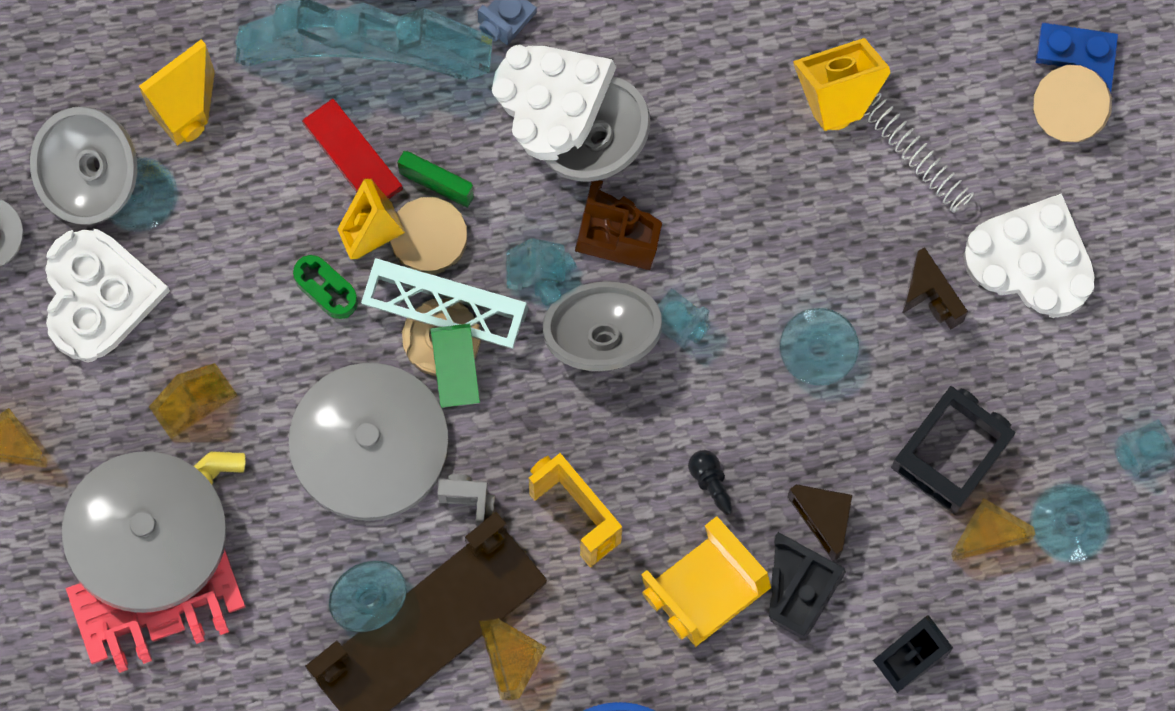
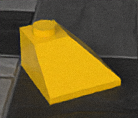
(842, 82)
(182, 94)

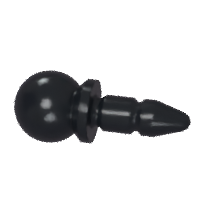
(706, 469)

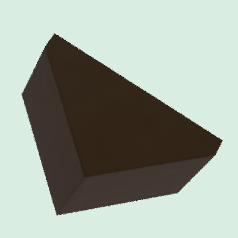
(824, 514)

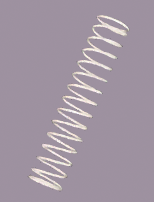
(887, 111)

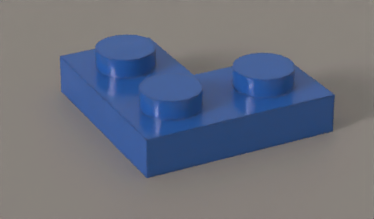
(1078, 46)

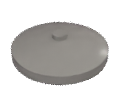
(368, 441)
(144, 532)

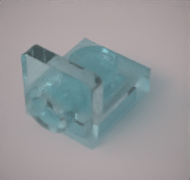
(534, 262)
(682, 319)
(1144, 448)

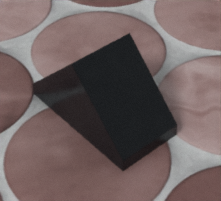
(913, 654)

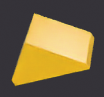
(369, 221)

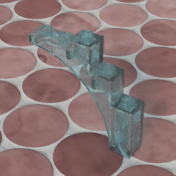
(365, 32)

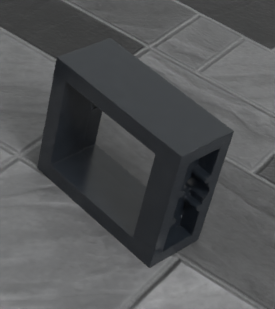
(929, 479)

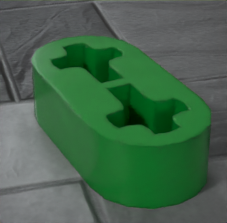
(331, 280)

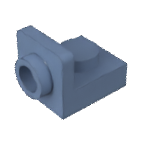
(505, 18)

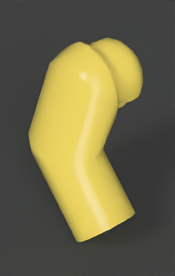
(218, 462)

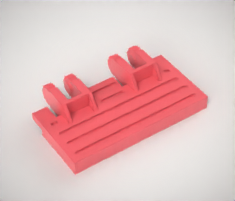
(105, 623)

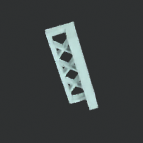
(444, 288)

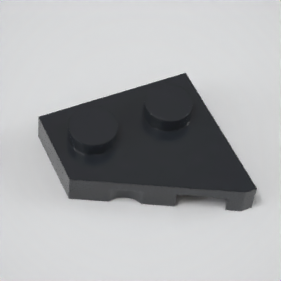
(800, 586)

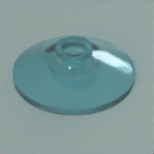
(154, 203)
(823, 328)
(1066, 541)
(362, 585)

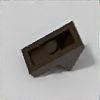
(929, 282)

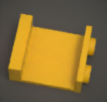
(608, 531)
(707, 585)

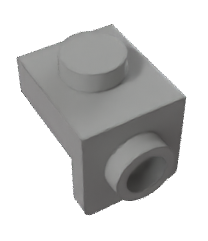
(464, 491)

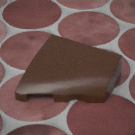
(617, 230)

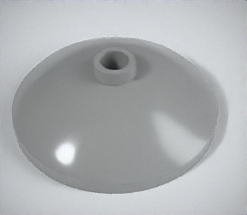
(623, 124)
(65, 167)
(602, 326)

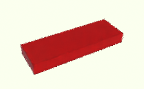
(349, 149)

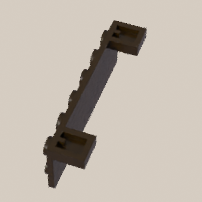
(434, 624)

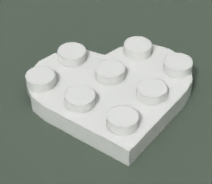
(551, 96)
(1033, 255)
(98, 293)

